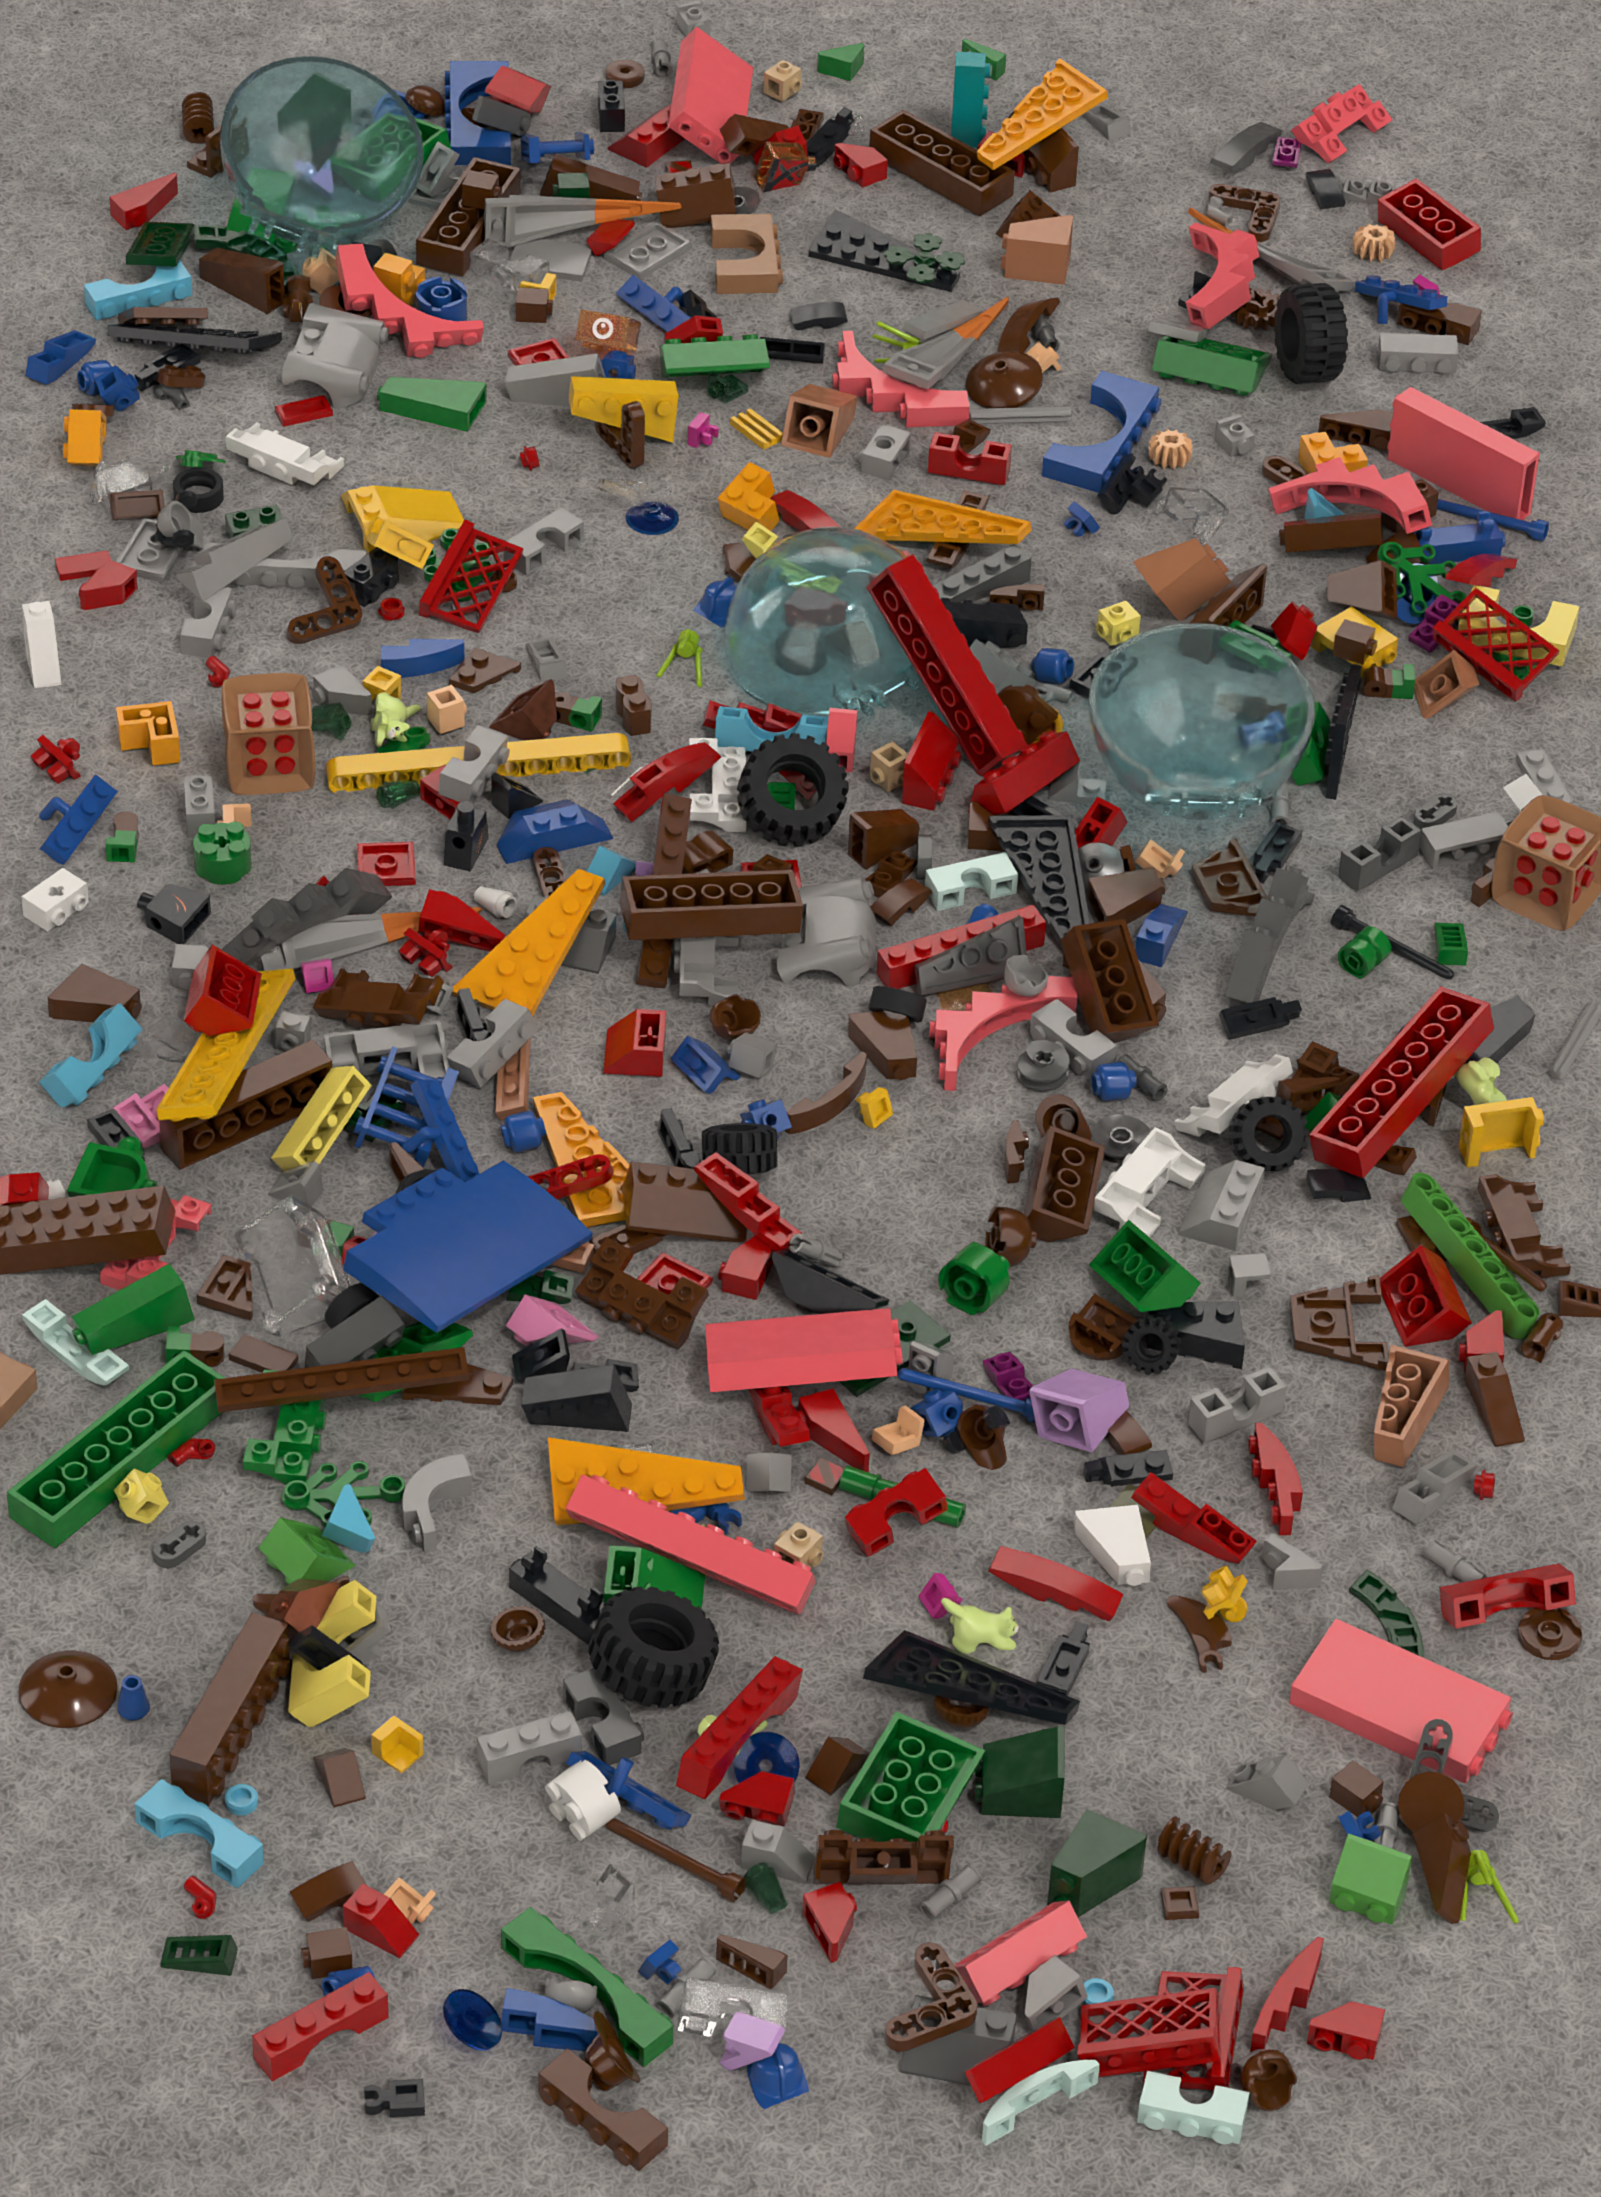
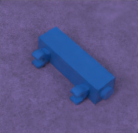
(1463, 541)

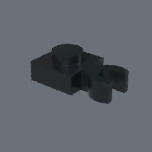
(1147, 488)
(402, 2098)

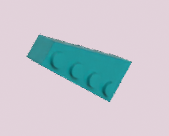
(968, 97)

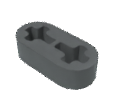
(1431, 808)
(924, 855)
(177, 1542)

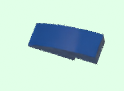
(58, 356)
(422, 656)
(547, 2019)

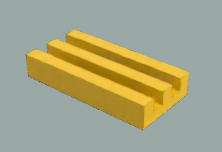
(760, 427)

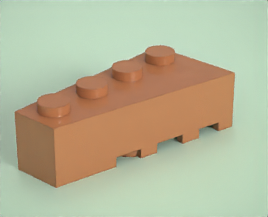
(1408, 1402)

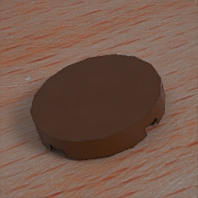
(1553, 1642)
(1429, 1797)

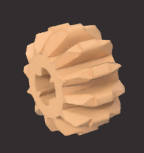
(1374, 242)
(1170, 449)

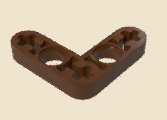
(1266, 206)
(628, 439)
(337, 607)
(943, 2007)

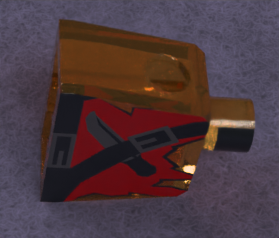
(782, 166)

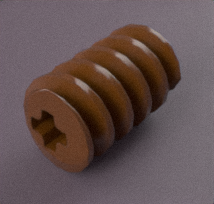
(197, 117)
(1191, 1853)

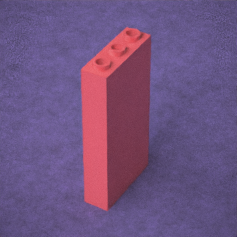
(707, 92)
(1462, 455)
(802, 1350)
(1394, 1694)

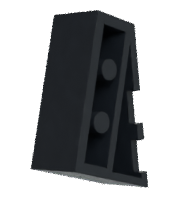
(992, 622)
(1205, 1331)
(578, 1399)

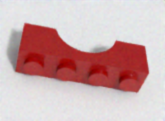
(1538, 1587)
(288, 2042)

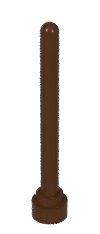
(1511, 1263)
(726, 1883)

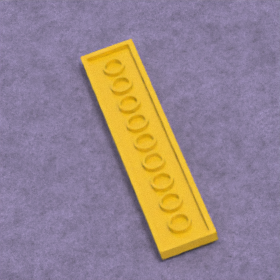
(220, 1058)

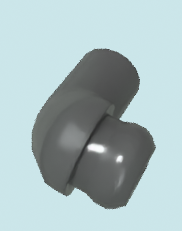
(173, 392)

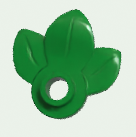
(196, 458)
(416, 740)

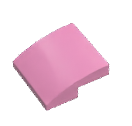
(142, 1115)

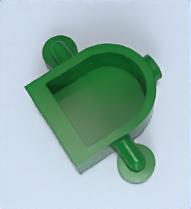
(111, 1169)

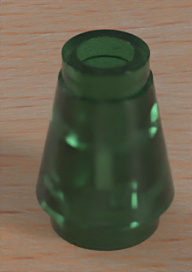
(397, 792)
(765, 1886)

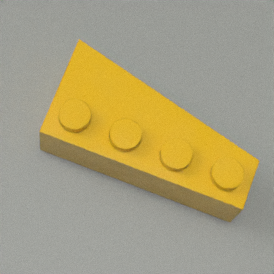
(603, 399)

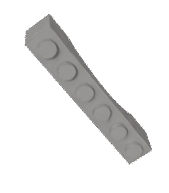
(294, 572)

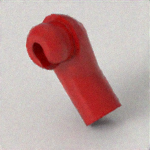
(219, 669)
(192, 1449)
(204, 1897)

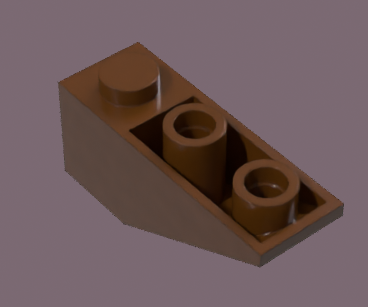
(747, 134)
(1449, 320)
(1359, 427)

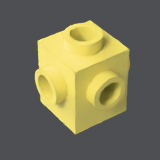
(1118, 623)
(141, 1496)

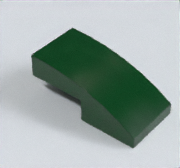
(551, 1287)

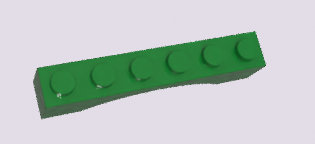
(540, 1945)

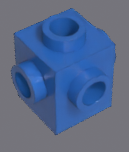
(621, 363)
(121, 393)
(769, 1113)
(939, 1412)

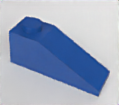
(1159, 934)

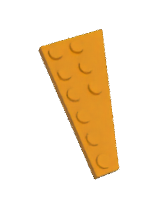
(1043, 111)
(926, 519)
(533, 952)
(572, 1140)
(659, 1477)

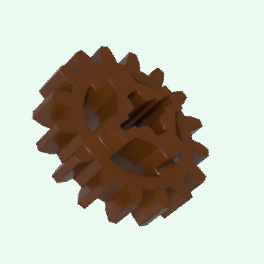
(1258, 310)

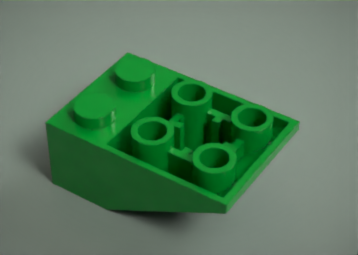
(642, 1568)

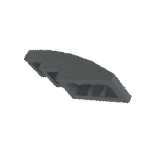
(1245, 146)

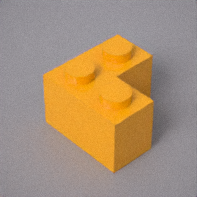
(399, 276)
(85, 437)
(1318, 448)
(748, 499)
(152, 728)

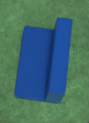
(702, 1064)

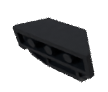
(820, 1288)

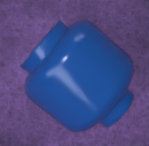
(90, 372)
(1052, 666)
(1113, 1081)
(522, 1131)

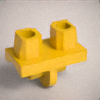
(1224, 1595)

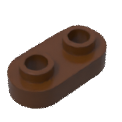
(176, 377)
(1281, 470)

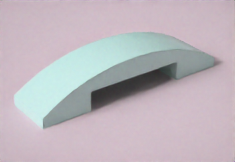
(56, 1335)
(1070, 2077)

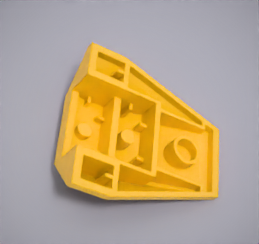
(415, 510)

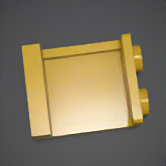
(399, 542)
(1386, 646)
(1500, 1127)

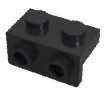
(373, 575)

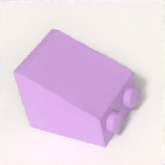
(1077, 1408)

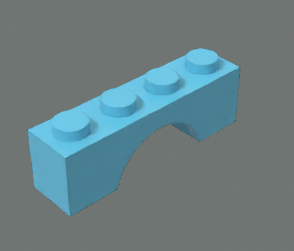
(110, 298)
(738, 730)
(111, 1035)
(170, 1811)

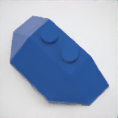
(552, 825)

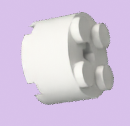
(582, 1799)

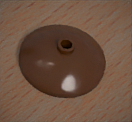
(1004, 380)
(68, 1689)

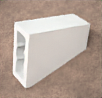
(41, 644)
(1116, 1541)

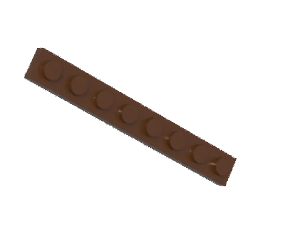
(667, 860)
(341, 1379)

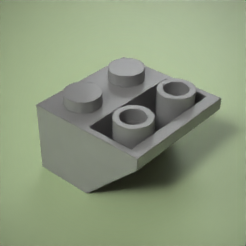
(1001, 667)

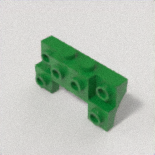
(293, 1444)

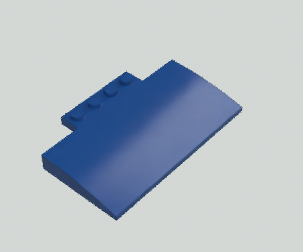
(461, 1243)

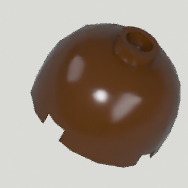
(1010, 1234)

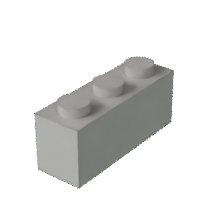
(1418, 352)
(1462, 840)

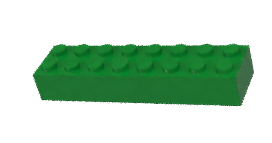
(129, 1436)

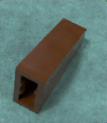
(602, 183)
(246, 277)
(1333, 532)

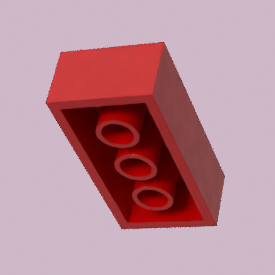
(1429, 224)

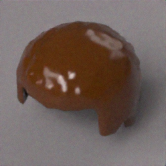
(734, 1017)
(1268, 2080)

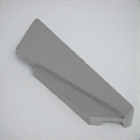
(233, 557)

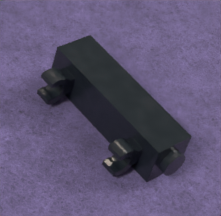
(556, 1594)

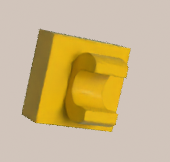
(875, 1107)

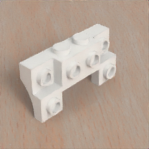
(281, 456)
(722, 805)
(1249, 1082)
(1143, 1176)

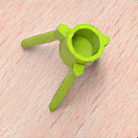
(910, 340)
(686, 647)
(1482, 1873)

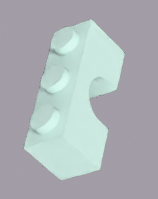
(991, 873)
(1218, 2118)

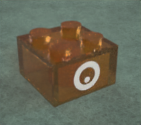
(608, 331)

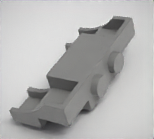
(697, 968)
(418, 1048)

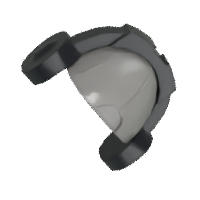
(178, 525)

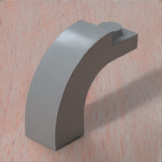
(428, 1487)

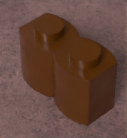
(633, 705)
(707, 852)

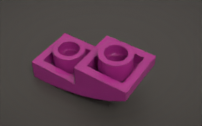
(1287, 152)
(1438, 610)
(1008, 1375)

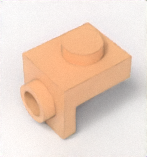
(1044, 356)
(237, 813)
(1163, 862)
(902, 1434)
(410, 1902)

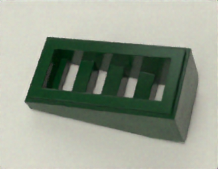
(213, 1964)

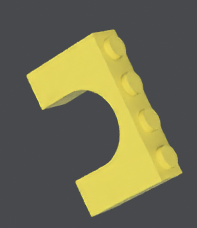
(1556, 629)
(328, 1691)

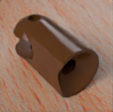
(1542, 1336)

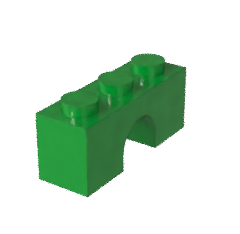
(1312, 764)

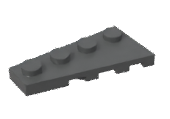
(972, 961)

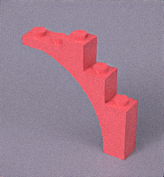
(1230, 282)
(419, 330)
(887, 394)
(1365, 487)
(961, 1030)

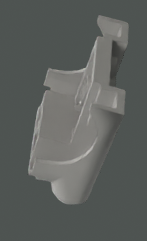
(336, 353)
(834, 932)

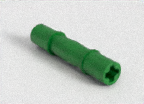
(869, 1484)

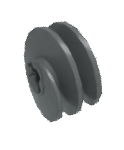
(1043, 1066)

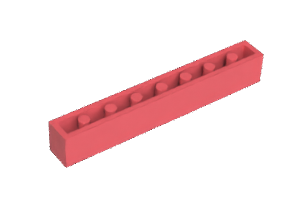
(691, 1544)

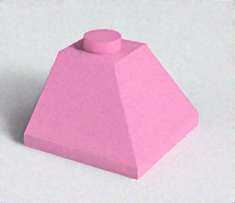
(539, 1318)

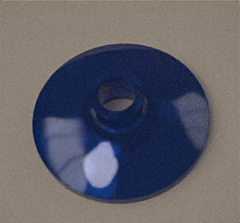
(652, 518)
(768, 1747)
(472, 2019)

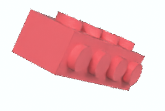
(1020, 1951)

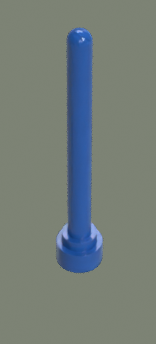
(1537, 529)
(1024, 1407)

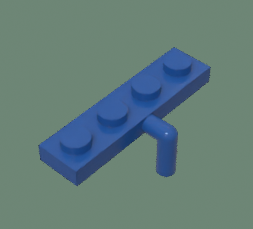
(1392, 291)
(653, 305)
(76, 819)
(441, 1128)
(639, 1797)

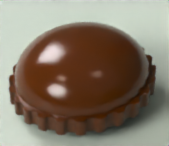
(426, 100)
(517, 1628)
(959, 1713)

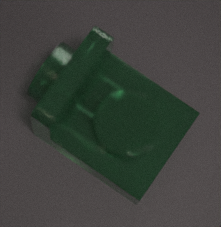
(725, 388)
(331, 717)

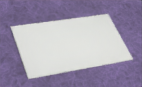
(1522, 791)

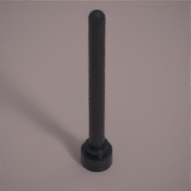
(1344, 918)

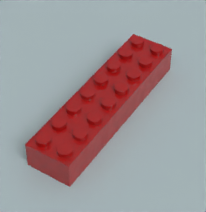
(946, 664)
(1401, 1082)

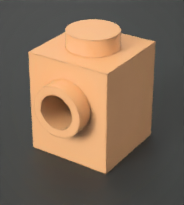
(321, 271)
(446, 709)

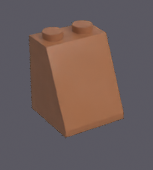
(1038, 249)
(818, 419)
(1184, 576)

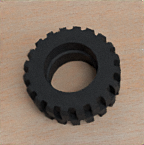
(1310, 333)
(799, 756)
(647, 1674)

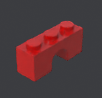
(950, 460)
(915, 1495)

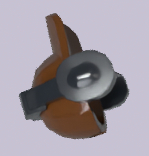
(982, 1433)

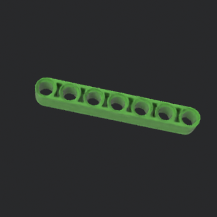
(1470, 1255)

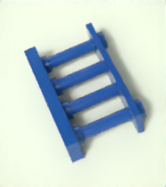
(533, 149)
(365, 1127)

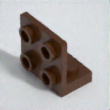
(209, 159)
(1027, 208)

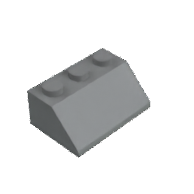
(1224, 1204)

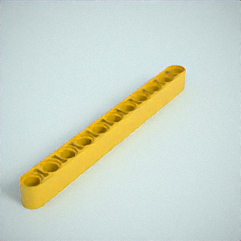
(524, 759)

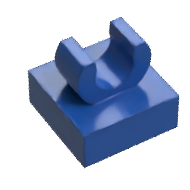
(1082, 519)
(1358, 1826)
(661, 1963)

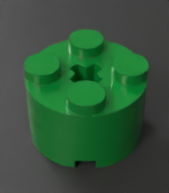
(222, 852)
(972, 1272)

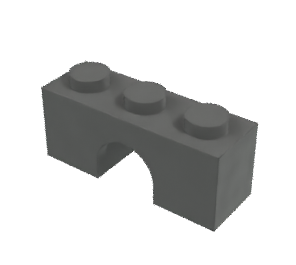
(1365, 864)
(615, 1735)

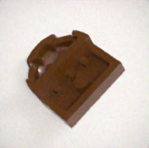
(1028, 710)
(1099, 1329)

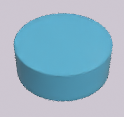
(241, 1799)
(1098, 1991)

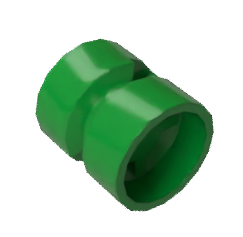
(1364, 952)

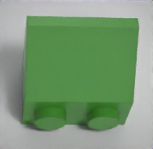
(303, 1552)
(1370, 1879)

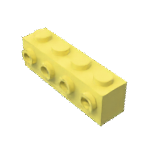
(322, 1118)

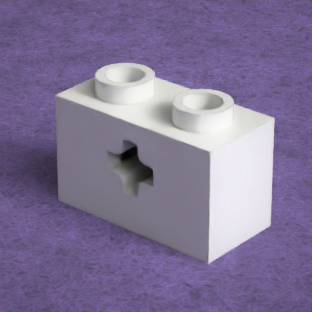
(55, 899)

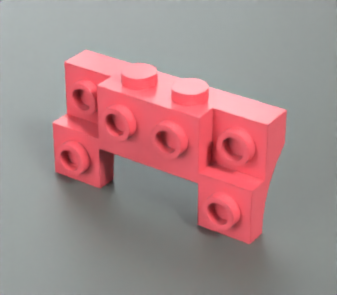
(1329, 120)
(125, 1272)

